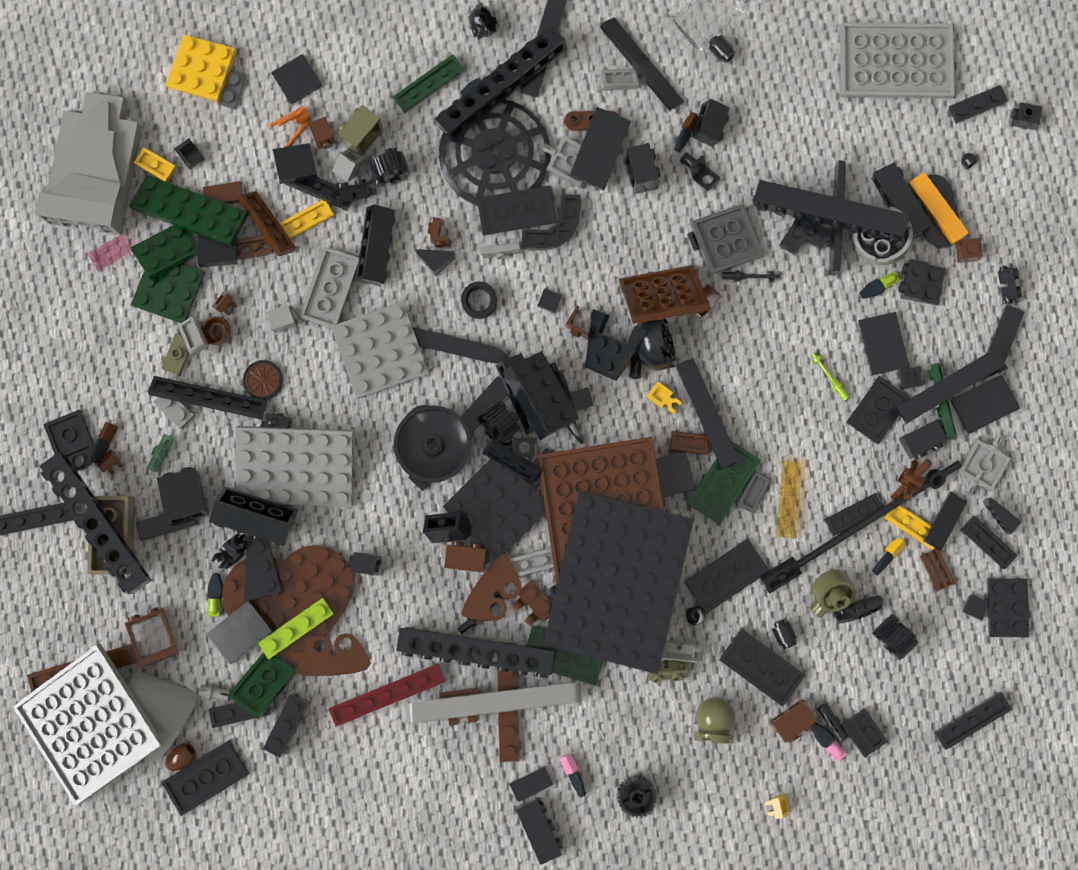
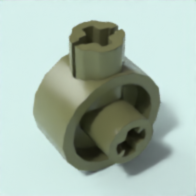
(832, 592)

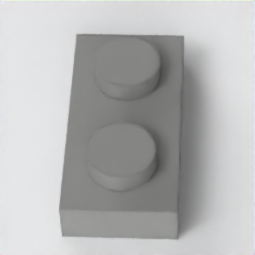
(174, 411)

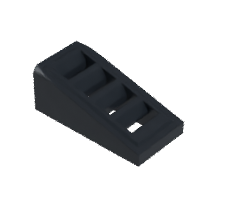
(1004, 518)

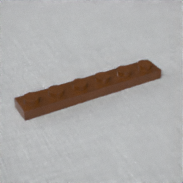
(508, 720)

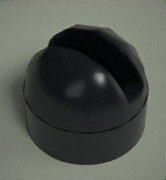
(969, 160)

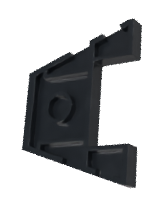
(606, 354)

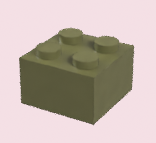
(360, 130)

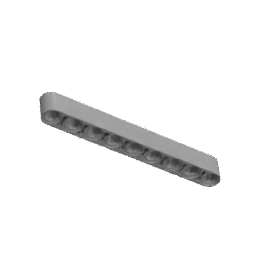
(493, 702)

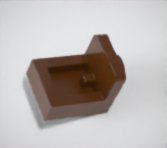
(434, 229)

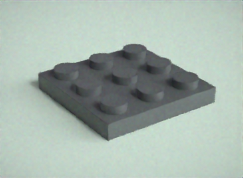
(726, 239)

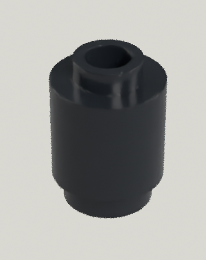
(721, 48)
(784, 634)

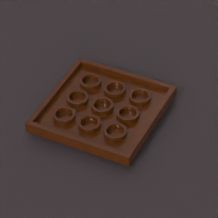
(663, 294)

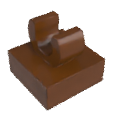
(222, 303)
(107, 461)

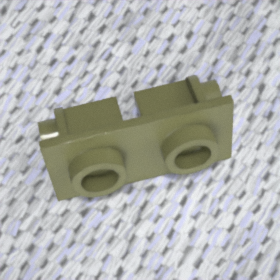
(674, 671)

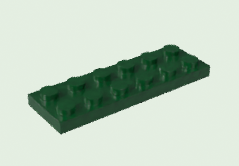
(189, 210)

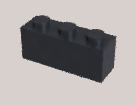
(286, 725)
(539, 830)

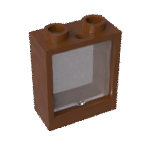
(150, 635)

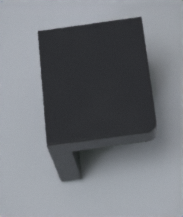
(189, 153)

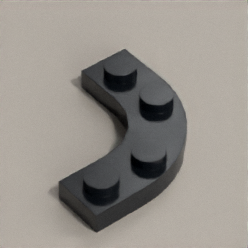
(558, 234)

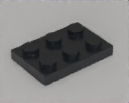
(1007, 607)

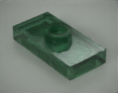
(160, 452)

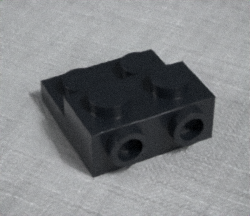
(921, 282)

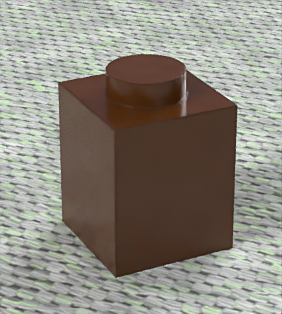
(322, 133)
(969, 250)

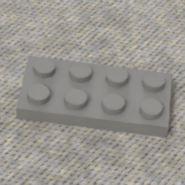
(329, 288)

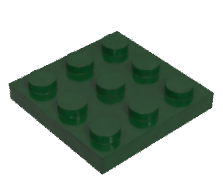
(169, 293)

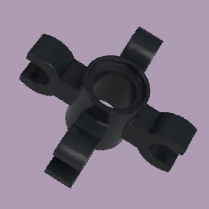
(231, 551)

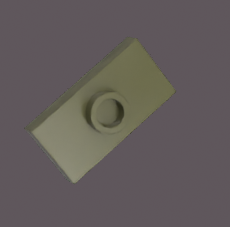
(176, 355)

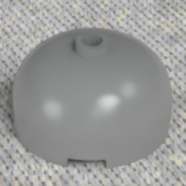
(879, 250)

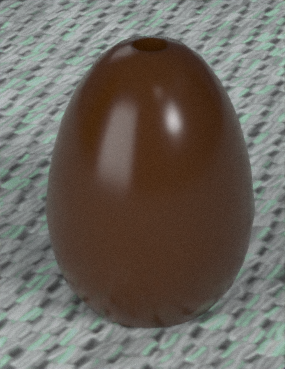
(180, 757)

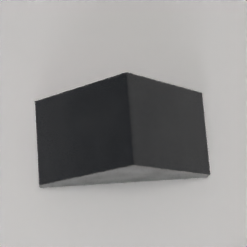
(436, 259)

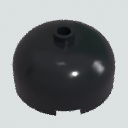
(657, 346)

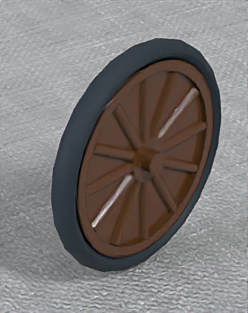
(262, 379)

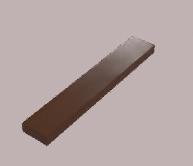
(120, 657)

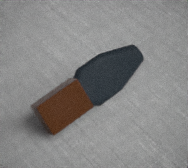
(685, 134)
(102, 443)

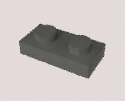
(232, 89)

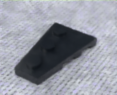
(260, 571)

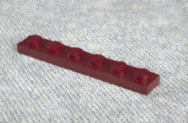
(386, 695)

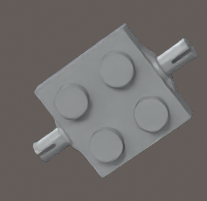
(563, 159)
(983, 465)

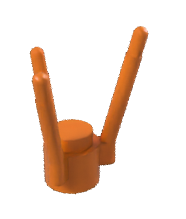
(299, 116)

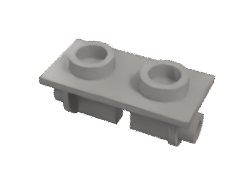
(686, 652)

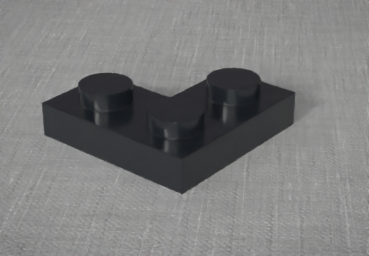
(801, 231)

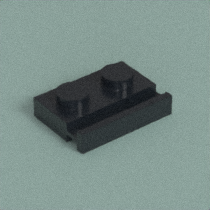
(864, 733)

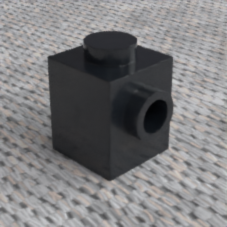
(1026, 116)

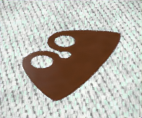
(482, 596)
(324, 664)

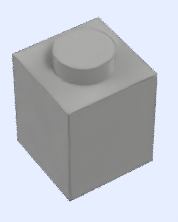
(348, 165)
(282, 318)

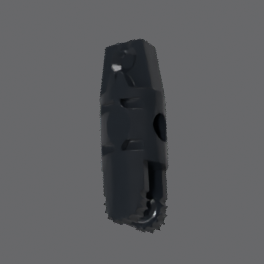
(859, 609)

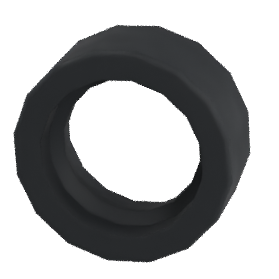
(481, 286)

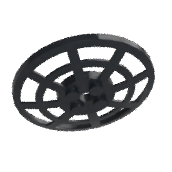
(496, 163)

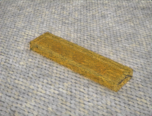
(788, 499)

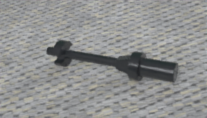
(737, 276)
(471, 622)

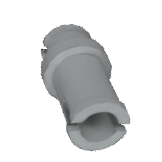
(214, 693)

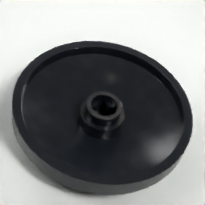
(432, 444)

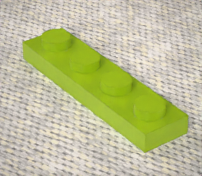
(296, 628)

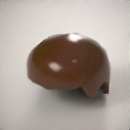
(218, 325)

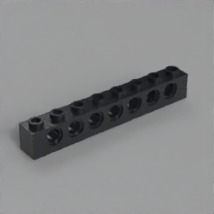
(497, 93)
(50, 471)
(408, 636)

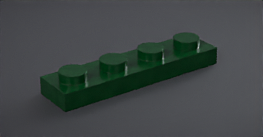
(428, 83)
(944, 410)

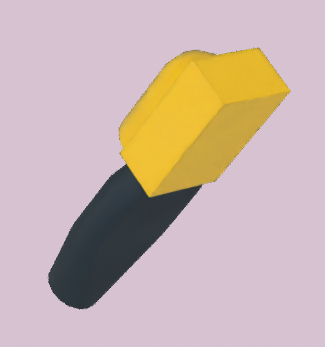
(892, 551)

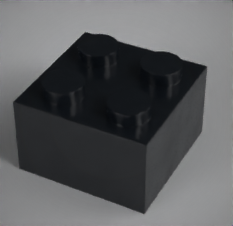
(642, 168)

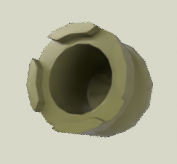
(715, 720)

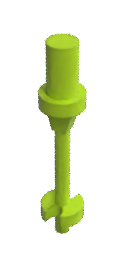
(836, 385)

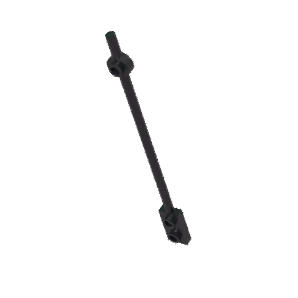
(791, 568)

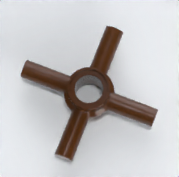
(911, 479)

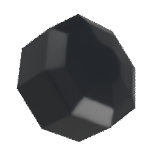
(695, 615)

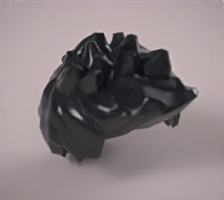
(482, 22)

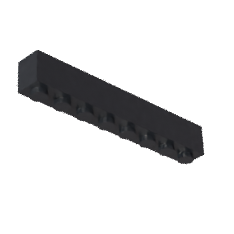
(830, 210)

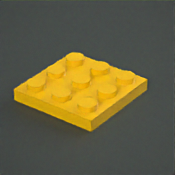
(201, 68)

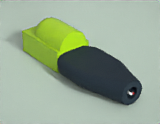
(879, 285)
(214, 594)

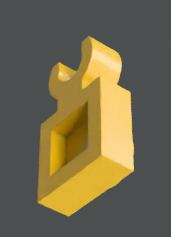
(661, 395)

